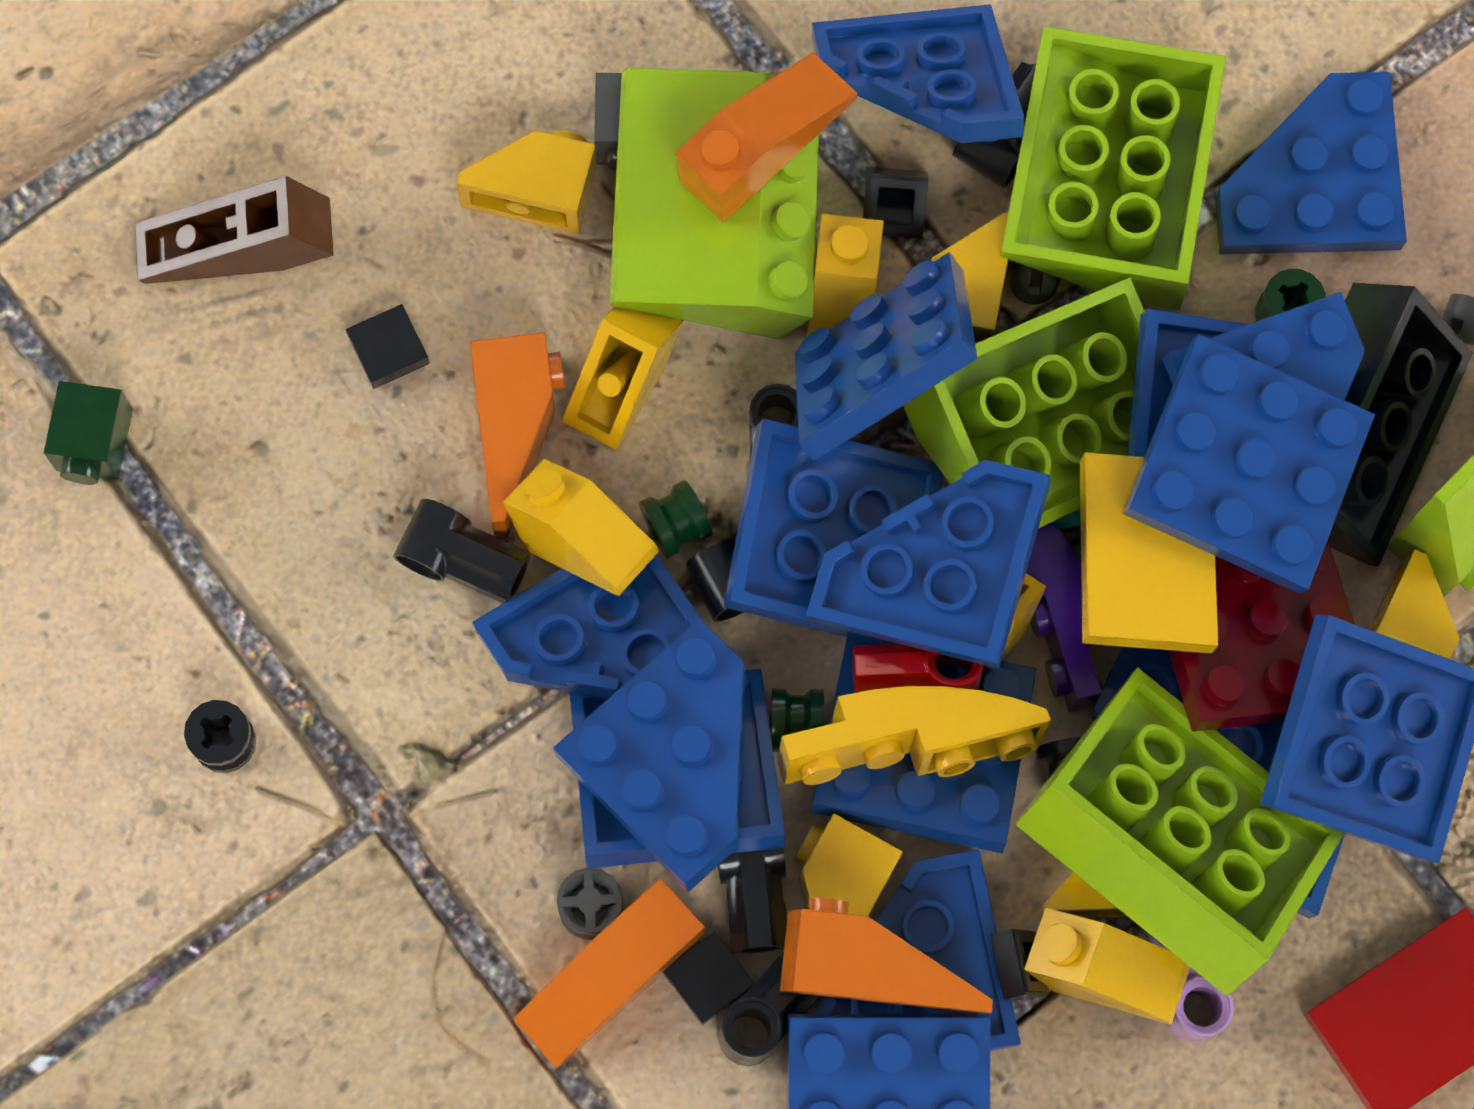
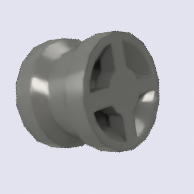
(589, 892)

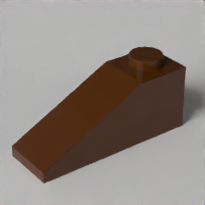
(237, 234)

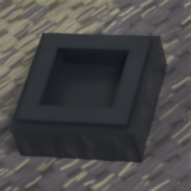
(387, 346)
(1011, 954)
(708, 978)

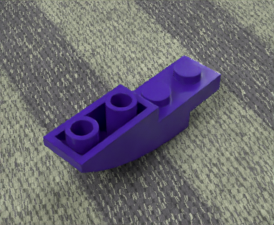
(1060, 619)

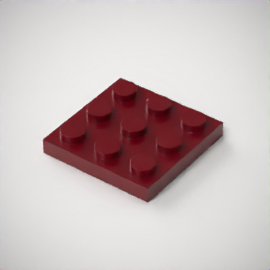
(1258, 647)

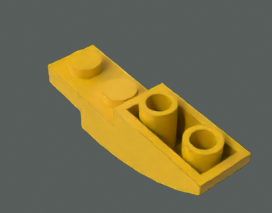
(936, 725)

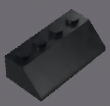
(1408, 383)

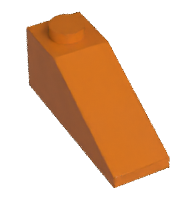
(760, 134)
(515, 411)
(863, 961)

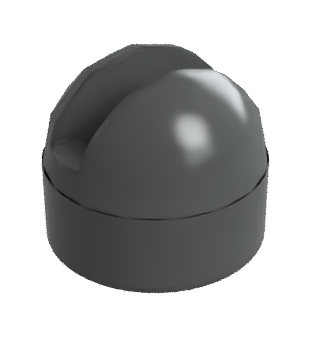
(1019, 285)
(1460, 316)

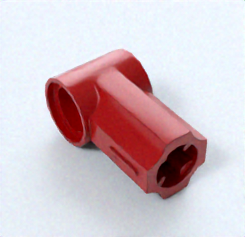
(907, 666)

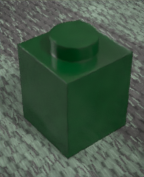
(88, 432)

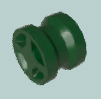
(1289, 282)
(675, 519)
(794, 713)

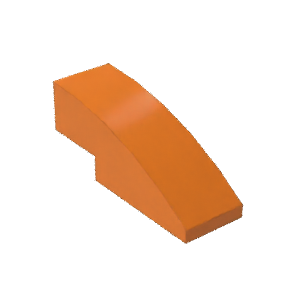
(609, 973)

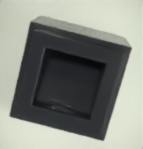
(897, 199)

